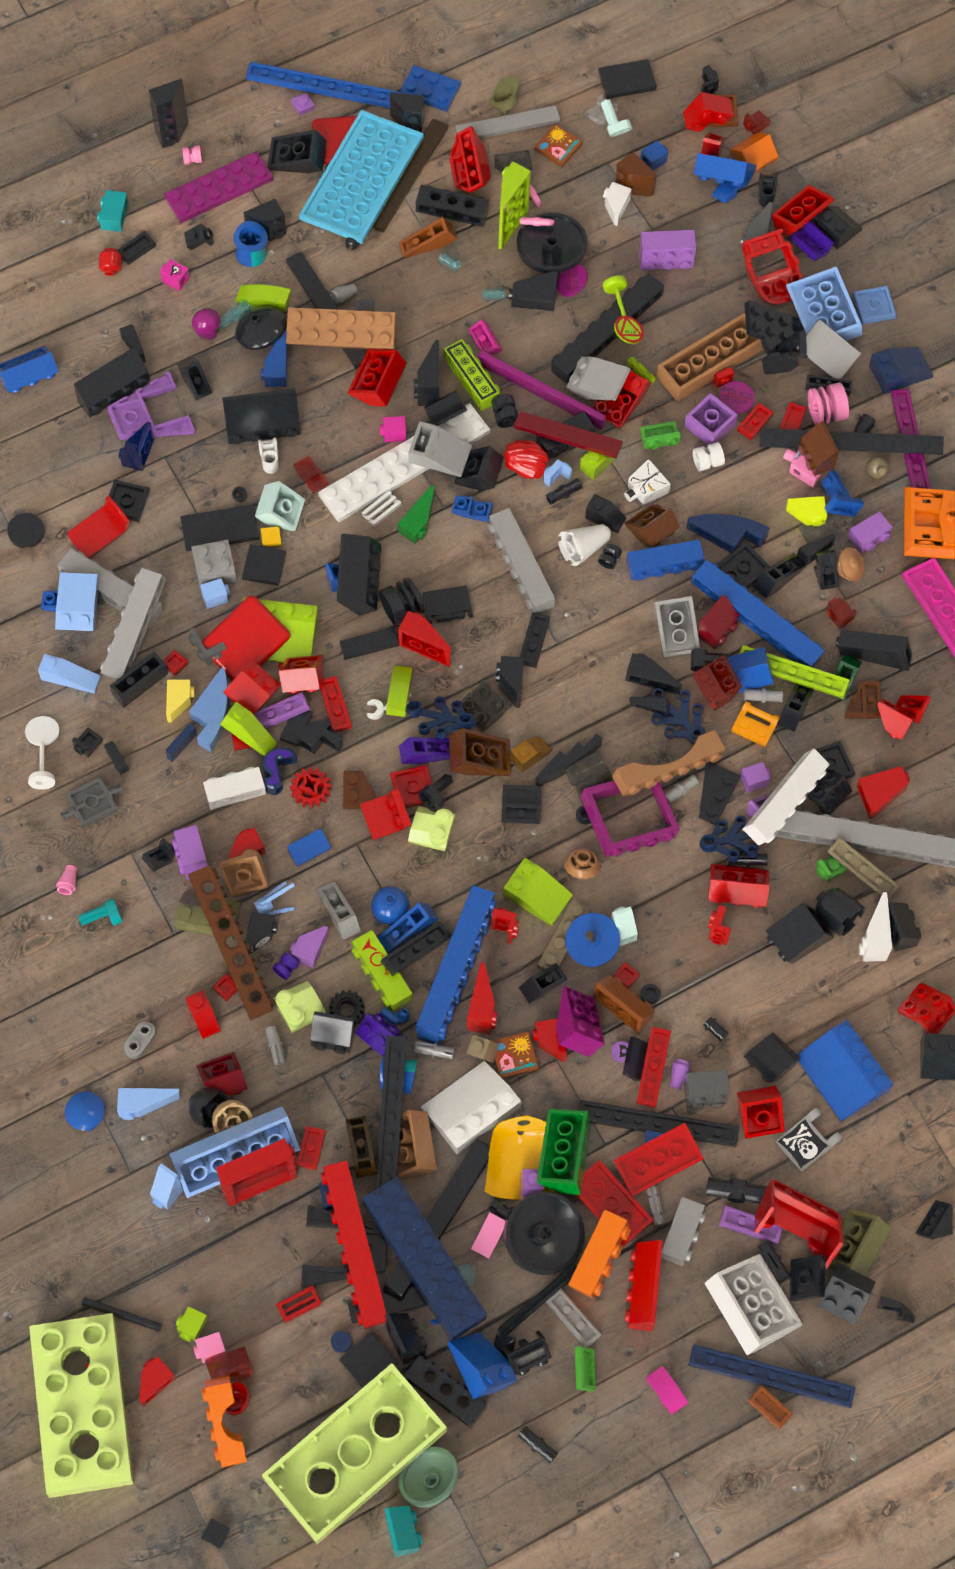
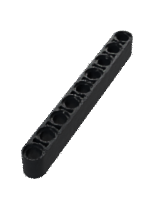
(445, 1208)

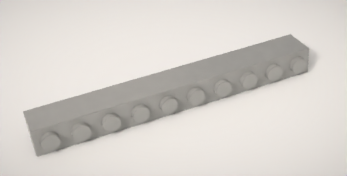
(870, 838)

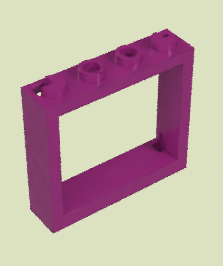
(632, 844)

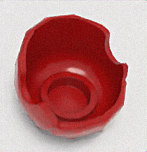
(241, 1399)

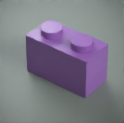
(870, 532)

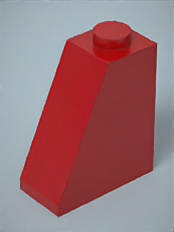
(882, 789)

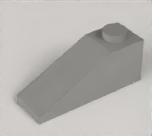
(339, 910)

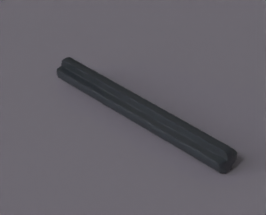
(537, 1301)

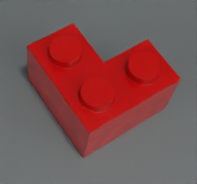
(707, 109)

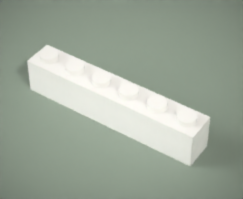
(786, 797)

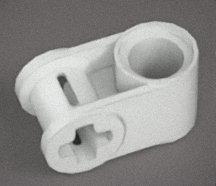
(269, 452)

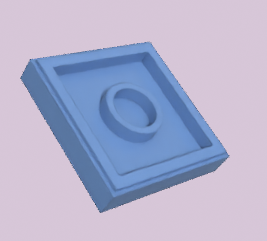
(874, 305)

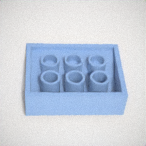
(825, 298)

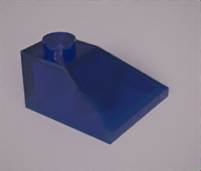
(137, 448)

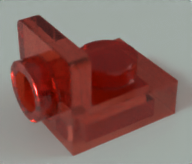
(756, 122)

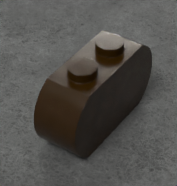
(361, 1147)

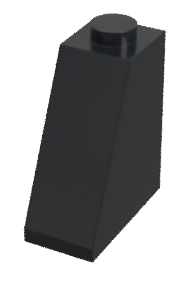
(535, 292)

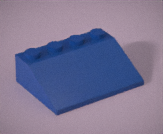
(844, 1071)

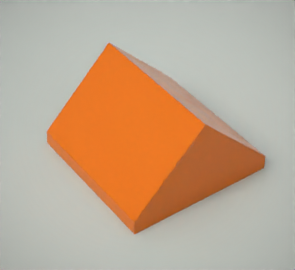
(756, 150)

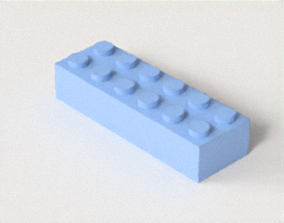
(198, 1161)

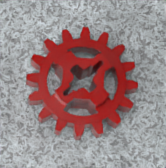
(316, 781)

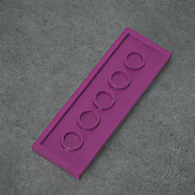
(218, 187)

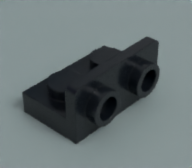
(830, 792)

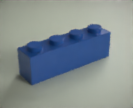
(665, 560)

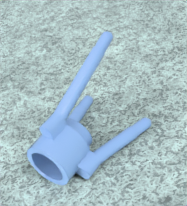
(264, 904)

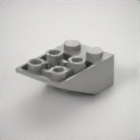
(438, 450)

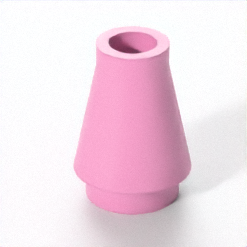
(67, 882)

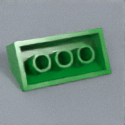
(564, 1150)

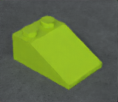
(537, 892)

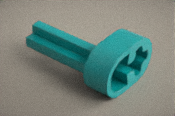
(110, 908)

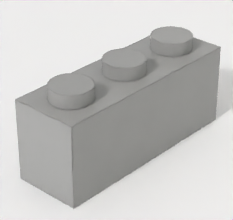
(683, 1232)

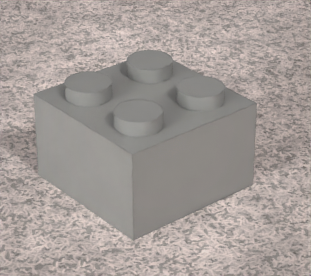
(214, 562)

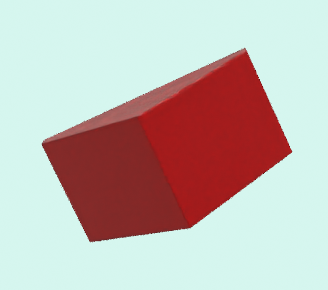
(712, 144)
(915, 705)

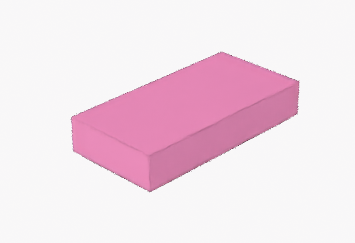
(489, 1235)

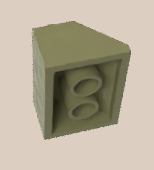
(191, 917)
(862, 1241)

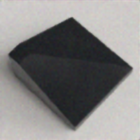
(501, 1341)

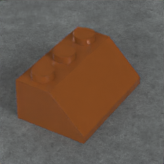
(623, 1003)

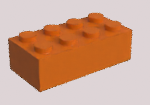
(599, 1255)

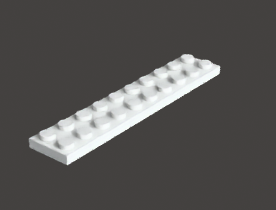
(392, 469)

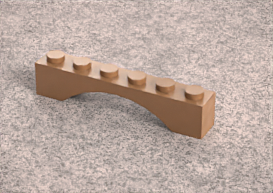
(636, 776)

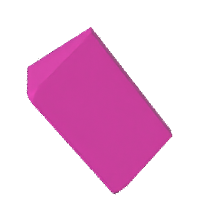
(485, 338)

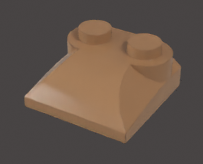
(244, 873)

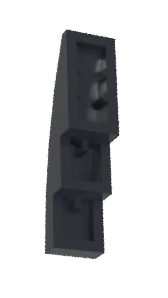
(561, 761)

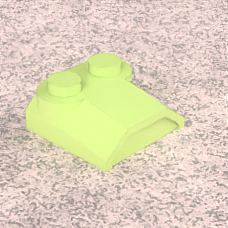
(432, 828)
(298, 1005)

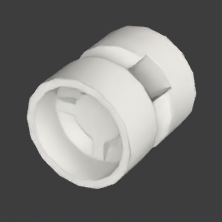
(708, 456)

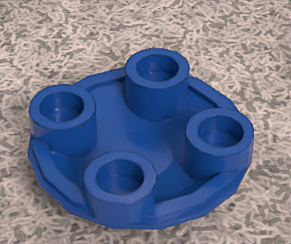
(84, 1111)

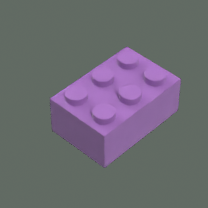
(667, 250)

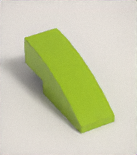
(262, 295)
(399, 691)

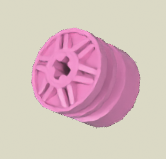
(828, 404)

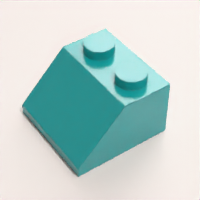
(402, 1530)

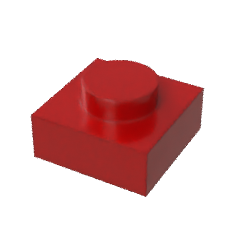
(723, 377)

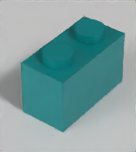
(113, 211)

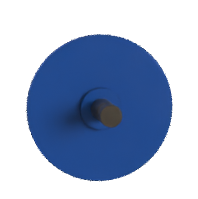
(592, 939)

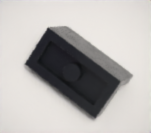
(445, 408)

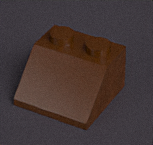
(636, 175)
(818, 449)
(653, 524)

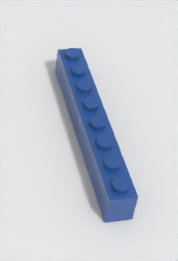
(758, 616)

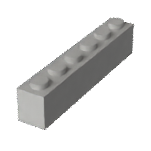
(522, 561)
(110, 587)
(133, 624)

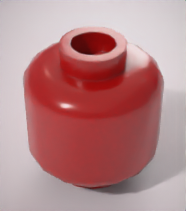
(110, 261)

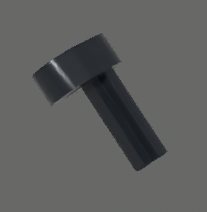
(430, 794)

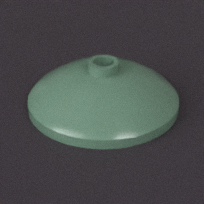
(419, 1476)

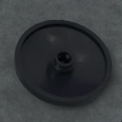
(553, 246)
(544, 1233)

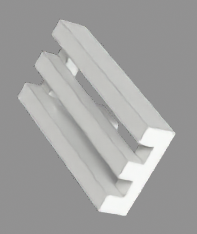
(392, 499)

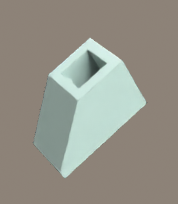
(626, 925)

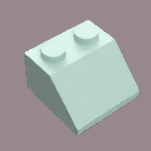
(279, 506)

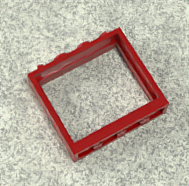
(257, 1172)

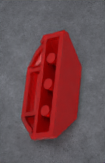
(469, 161)

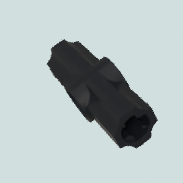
(735, 1190)

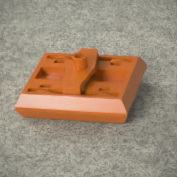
(929, 519)

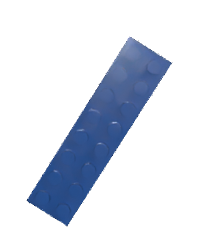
(455, 966)

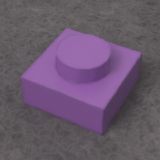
(302, 104)

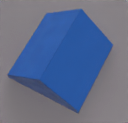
(752, 669)

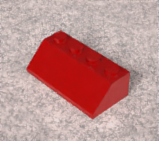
(644, 1285)

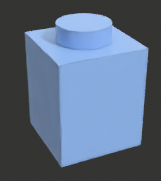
(215, 593)

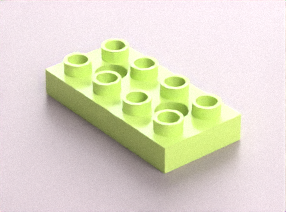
(81, 1405)
(354, 1453)

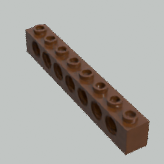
(209, 875)

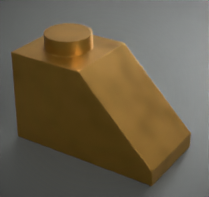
(529, 753)

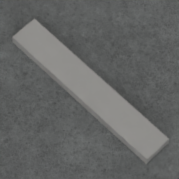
(513, 122)

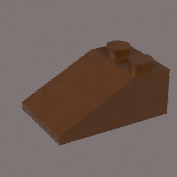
(479, 754)

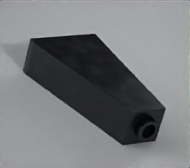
(876, 648)

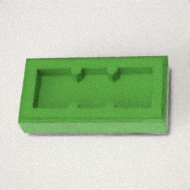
(585, 1369)

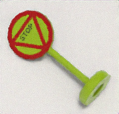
(625, 327)

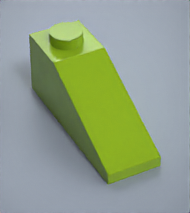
(248, 729)

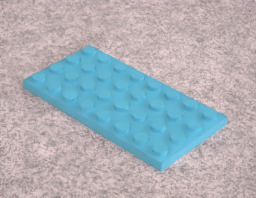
(361, 176)

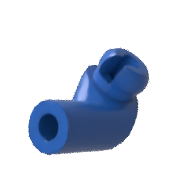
(397, 1017)

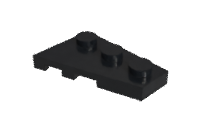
(716, 791)

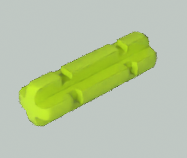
(640, 370)

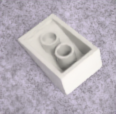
(877, 940)

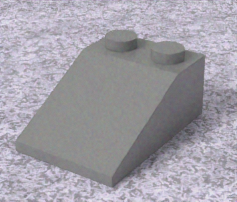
(597, 379)
(676, 626)

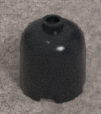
(838, 910)

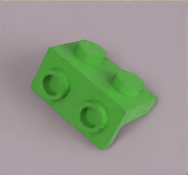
(660, 435)

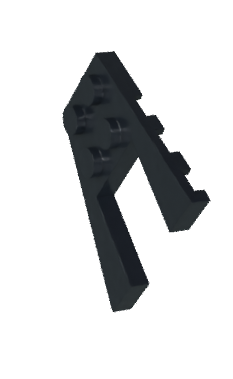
(320, 1275)

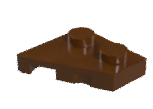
(865, 701)
(356, 789)

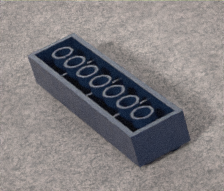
(424, 1258)

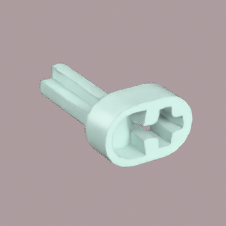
(615, 128)

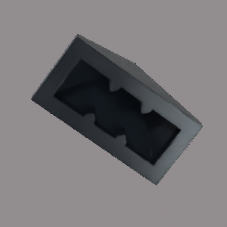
(937, 1221)

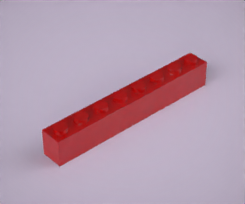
(355, 1245)

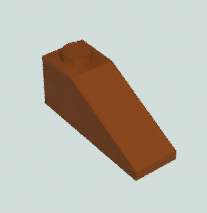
(428, 238)

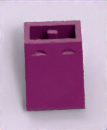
(579, 1023)

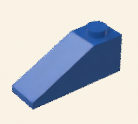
(276, 365)
(408, 926)

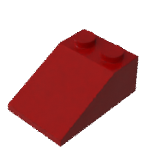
(420, 637)
(482, 1011)

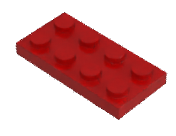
(658, 1159)
(604, 1192)

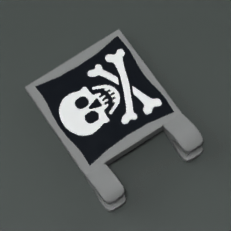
(804, 1142)

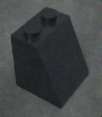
(798, 933)

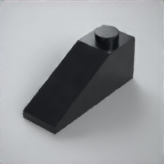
(778, 575)
(648, 673)
(795, 707)

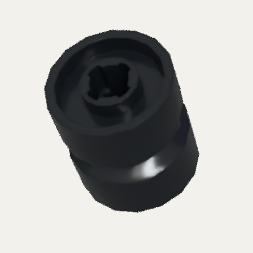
(504, 410)

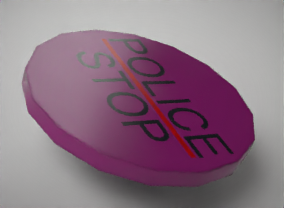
(572, 281)
(737, 396)

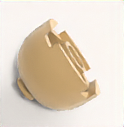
(229, 1115)

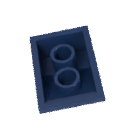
(899, 368)

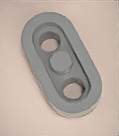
(140, 1039)

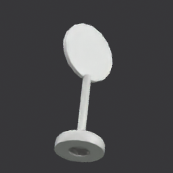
(42, 732)

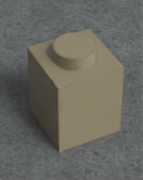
(482, 1049)

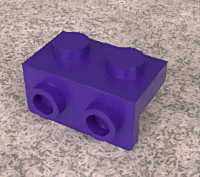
(812, 241)
(374, 1031)

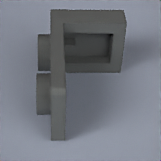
(204, 654)

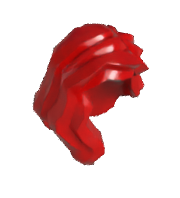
(526, 458)

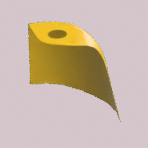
(513, 1153)

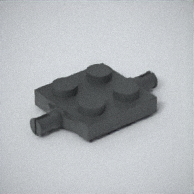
(91, 802)

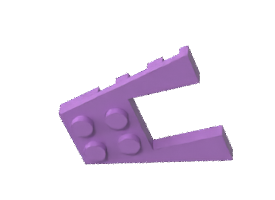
(131, 412)

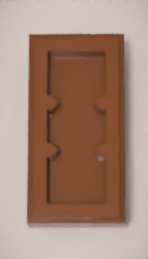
(770, 1407)

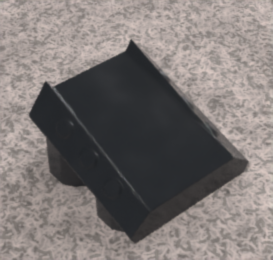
(772, 1058)

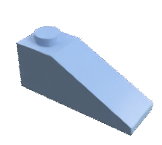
(67, 674)
(141, 1101)
(165, 1188)

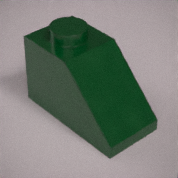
(848, 669)

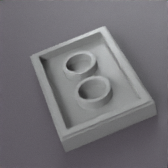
(829, 350)

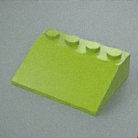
(514, 200)
(300, 622)

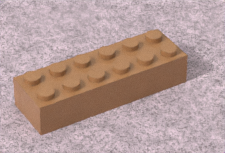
(341, 329)
(700, 361)

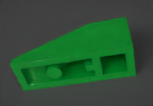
(416, 521)

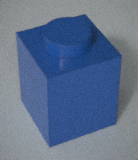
(654, 155)

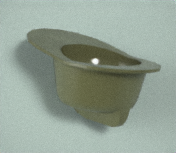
(505, 94)

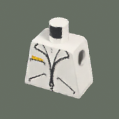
(647, 484)

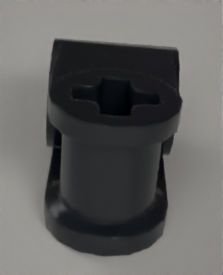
(767, 188)

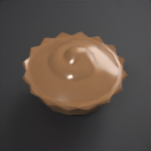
(850, 564)
(582, 864)

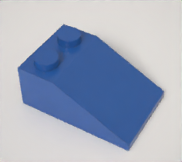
(481, 1365)

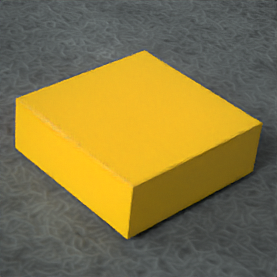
(271, 536)

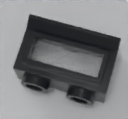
(528, 1354)

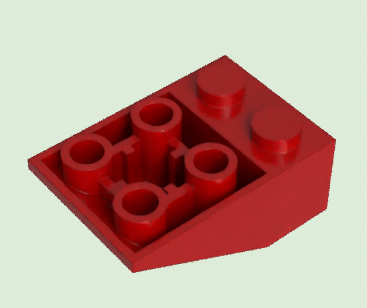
(628, 399)

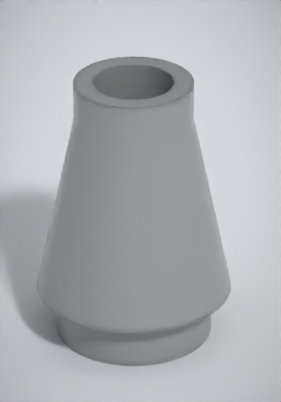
(342, 293)

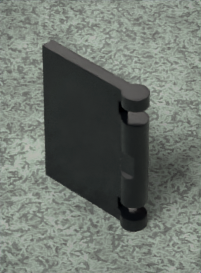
(447, 604)

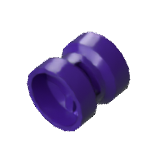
(285, 966)

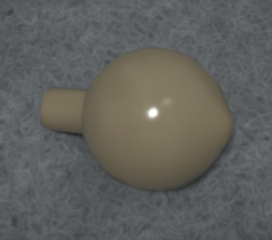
(877, 467)

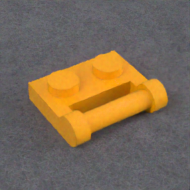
(754, 729)

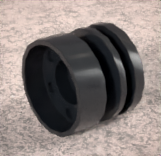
(405, 599)

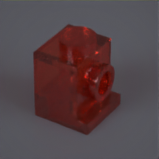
(840, 612)

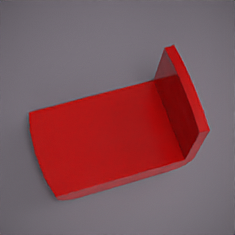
(99, 529)

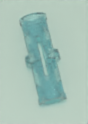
(234, 314)

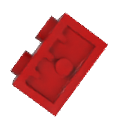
(385, 815)
(928, 1008)

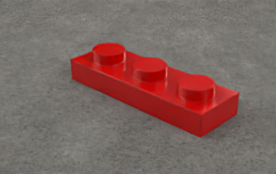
(335, 704)

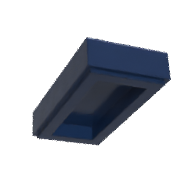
(181, 742)

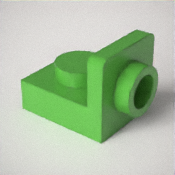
(829, 868)

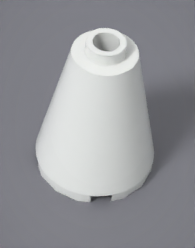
(582, 542)

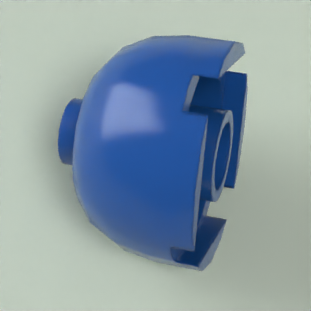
(389, 904)

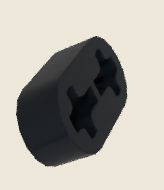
(116, 757)

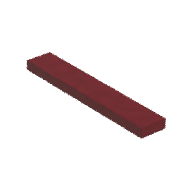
(568, 434)

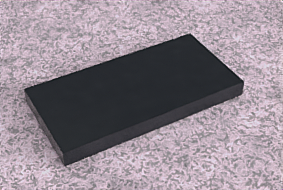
(234, 524)

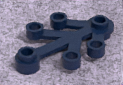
(680, 718)
(464, 720)
(732, 838)

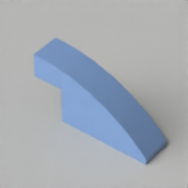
(210, 711)

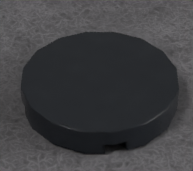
(25, 530)

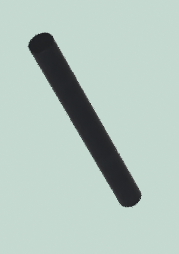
(122, 1314)

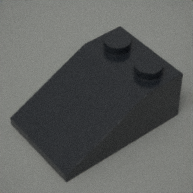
(297, 152)
(427, 382)
(404, 1336)

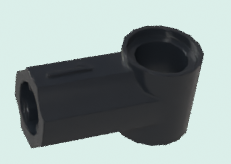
(701, 658)

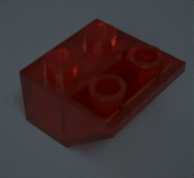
(717, 682)
(233, 1363)

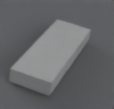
(573, 1318)

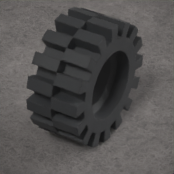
(348, 997)

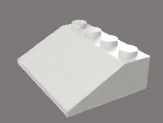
(471, 1106)
(753, 1303)

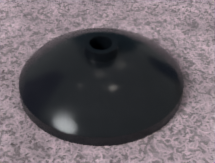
(261, 327)

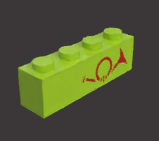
(393, 988)

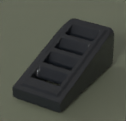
(131, 339)
(808, 552)
(653, 704)

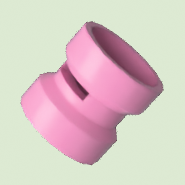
(191, 155)

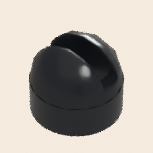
(350, 241)
(239, 490)

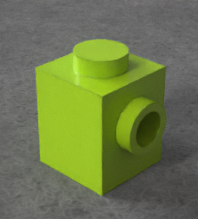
(191, 1324)

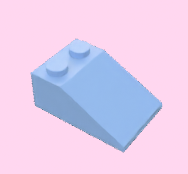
(77, 602)

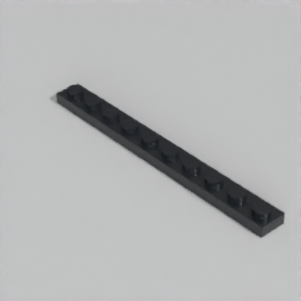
(859, 441)

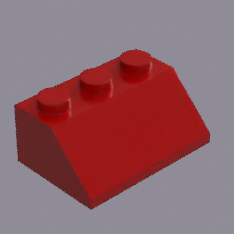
(800, 210)
(377, 376)
(738, 885)

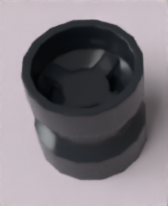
(609, 557)

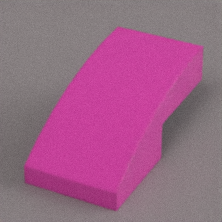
(667, 1390)

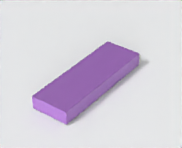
(282, 710)
(745, 1224)

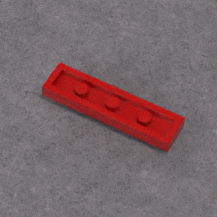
(653, 1067)

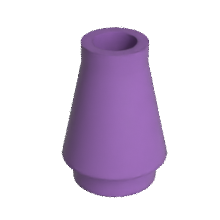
(679, 1072)

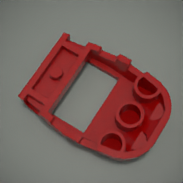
(772, 286)

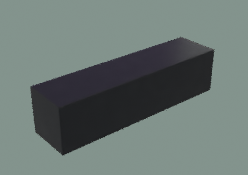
(818, 381)

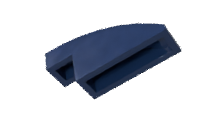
(727, 530)

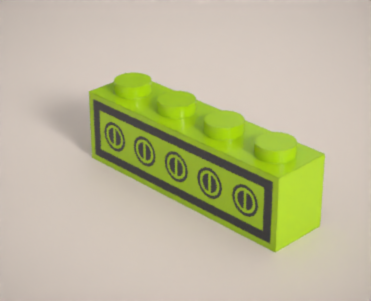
(471, 374)

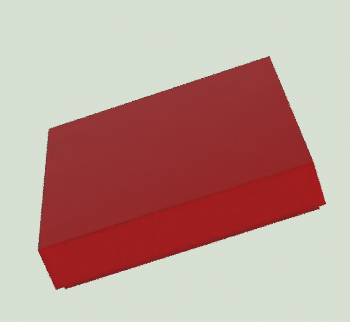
(410, 783)

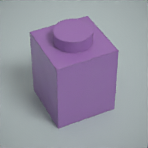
(755, 777)

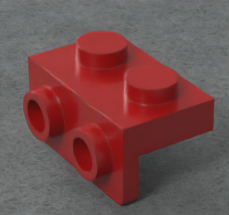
(505, 921)
(718, 933)

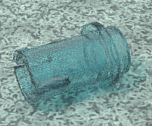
(449, 261)
(493, 294)

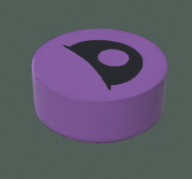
(619, 1051)

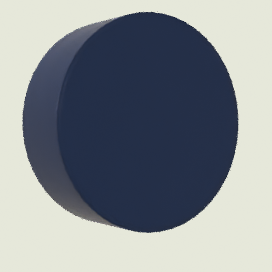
(341, 1341)

